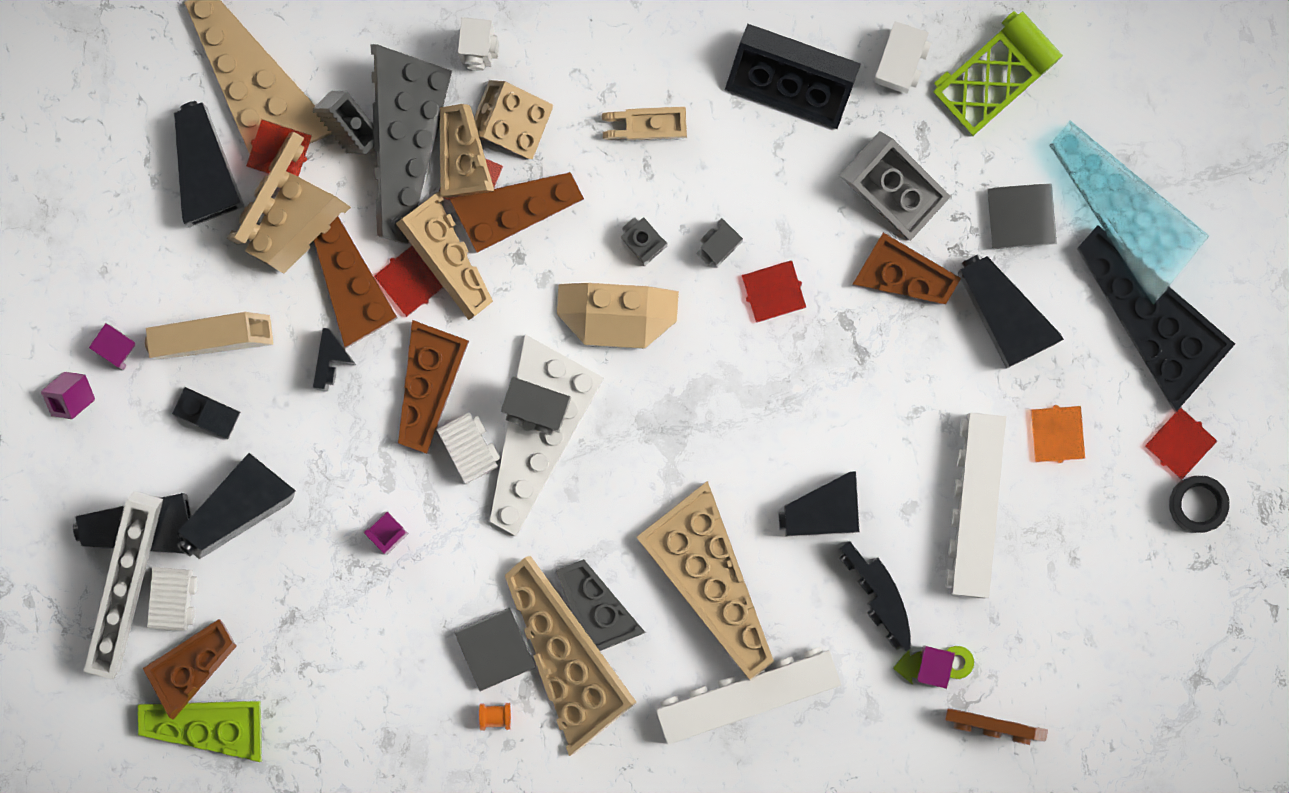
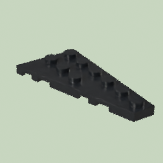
(1169, 335)

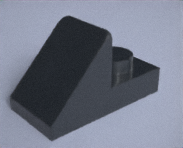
(329, 351)
(206, 413)

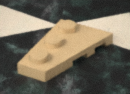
(461, 154)

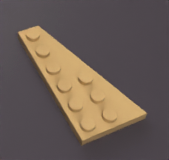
(250, 76)
(701, 564)
(570, 665)

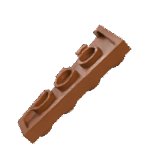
(513, 208)
(351, 285)
(430, 375)

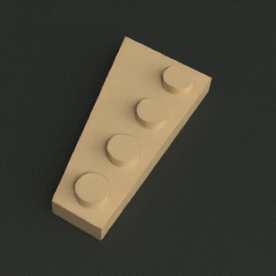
(289, 151)
(436, 242)

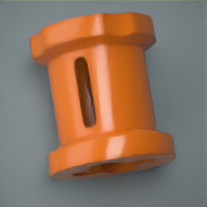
(494, 716)

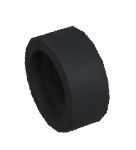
(1215, 487)

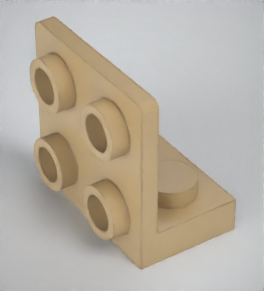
(512, 118)

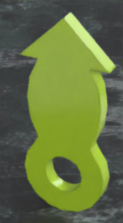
(909, 665)

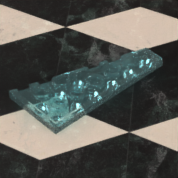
(1140, 222)

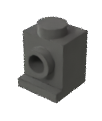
(719, 244)
(643, 251)

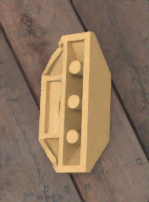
(617, 313)

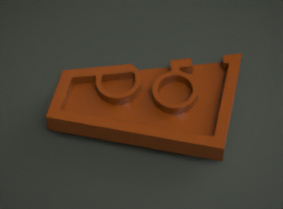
(906, 272)
(188, 666)
(994, 727)

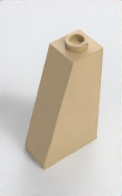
(209, 335)

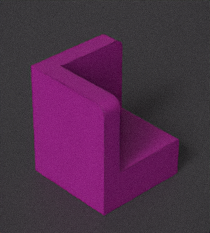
(112, 345)
(68, 395)
(386, 533)
(935, 666)

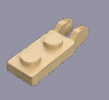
(648, 124)

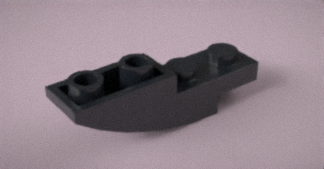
(888, 605)

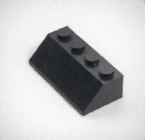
(792, 76)

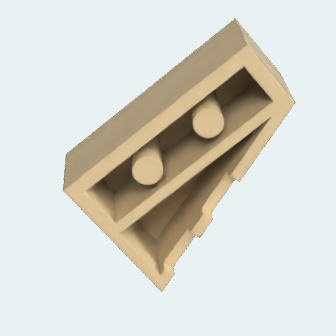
(294, 222)

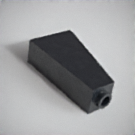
(203, 169)
(1007, 314)
(236, 505)
(102, 527)

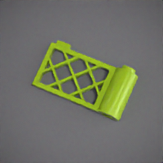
(1030, 49)

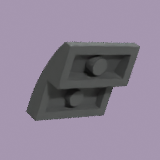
(1022, 216)
(494, 649)

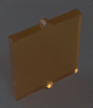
(1058, 434)

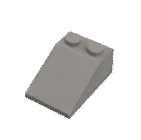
(895, 185)

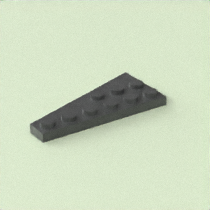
(403, 132)

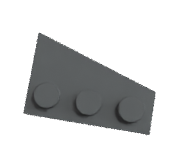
(596, 606)

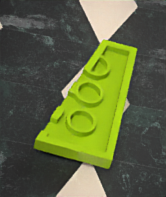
(213, 726)

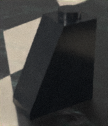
(824, 510)

